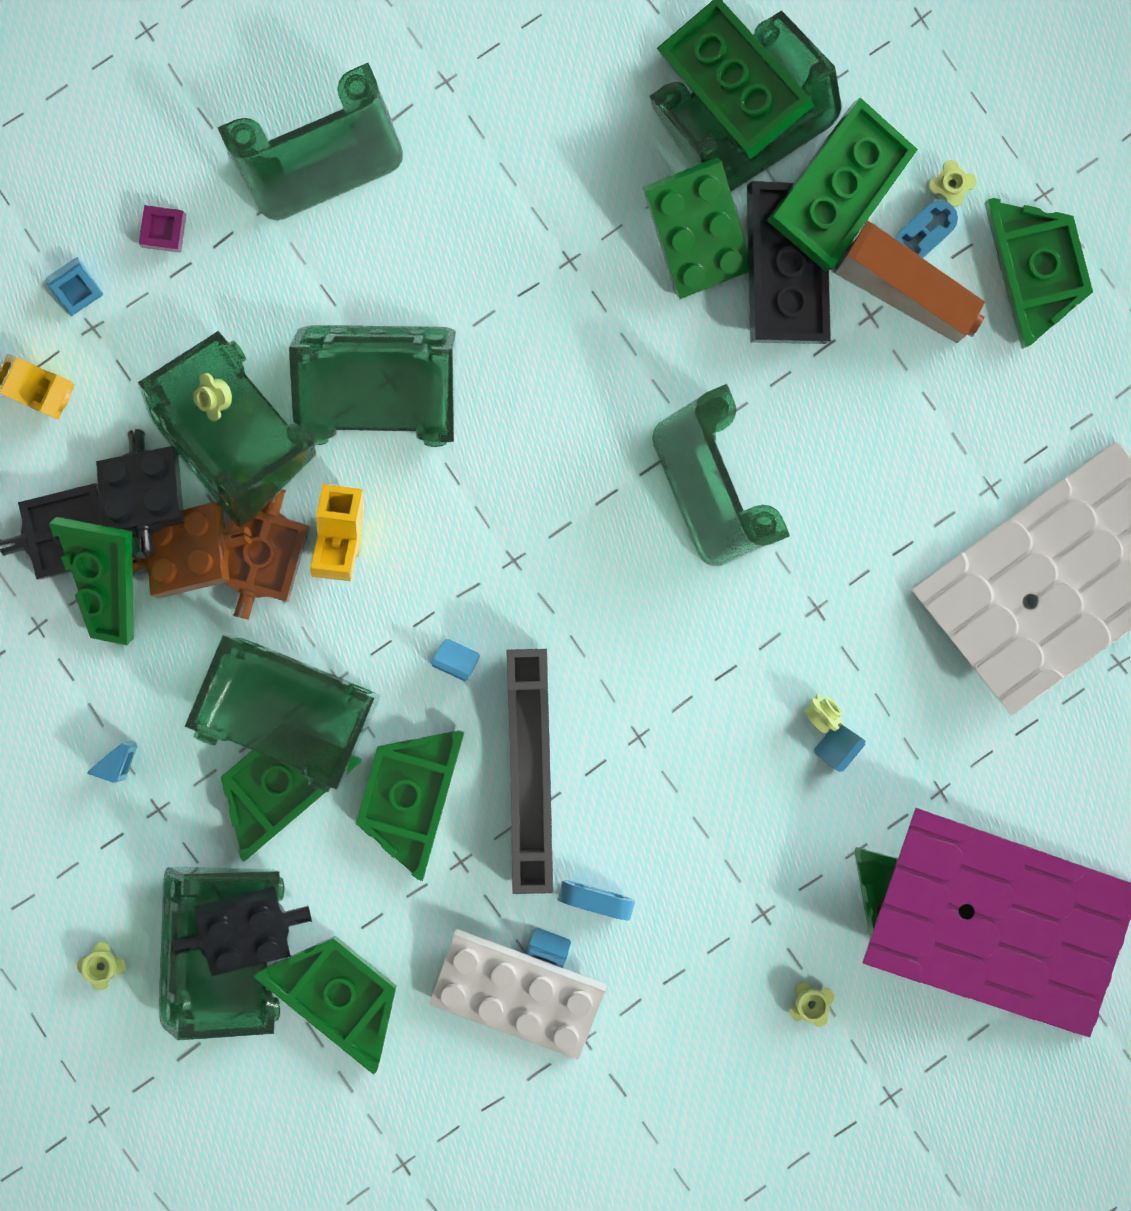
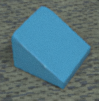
(73, 286)
(455, 660)
(839, 748)
(116, 764)
(548, 947)

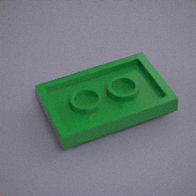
(697, 227)

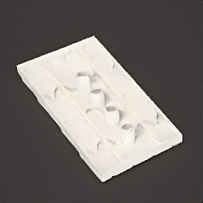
(1069, 553)

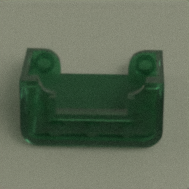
(702, 136)
(320, 156)
(375, 380)
(243, 454)
(703, 485)
(282, 710)
(189, 998)

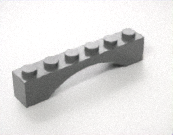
(530, 771)

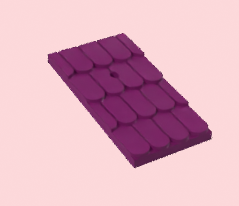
(1036, 933)

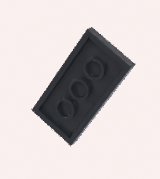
(785, 286)

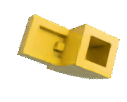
(34, 386)
(338, 532)

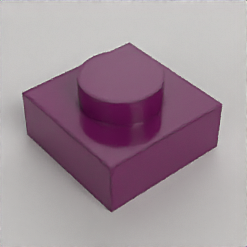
(162, 229)

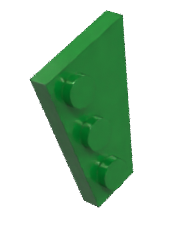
(103, 575)

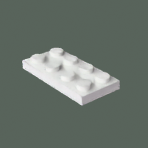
(517, 994)

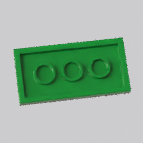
(735, 77)
(842, 184)

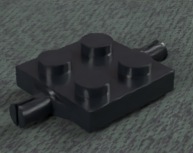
(141, 491)
(36, 535)
(242, 931)

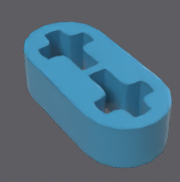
(936, 236)
(596, 900)

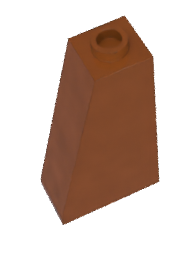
(910, 284)

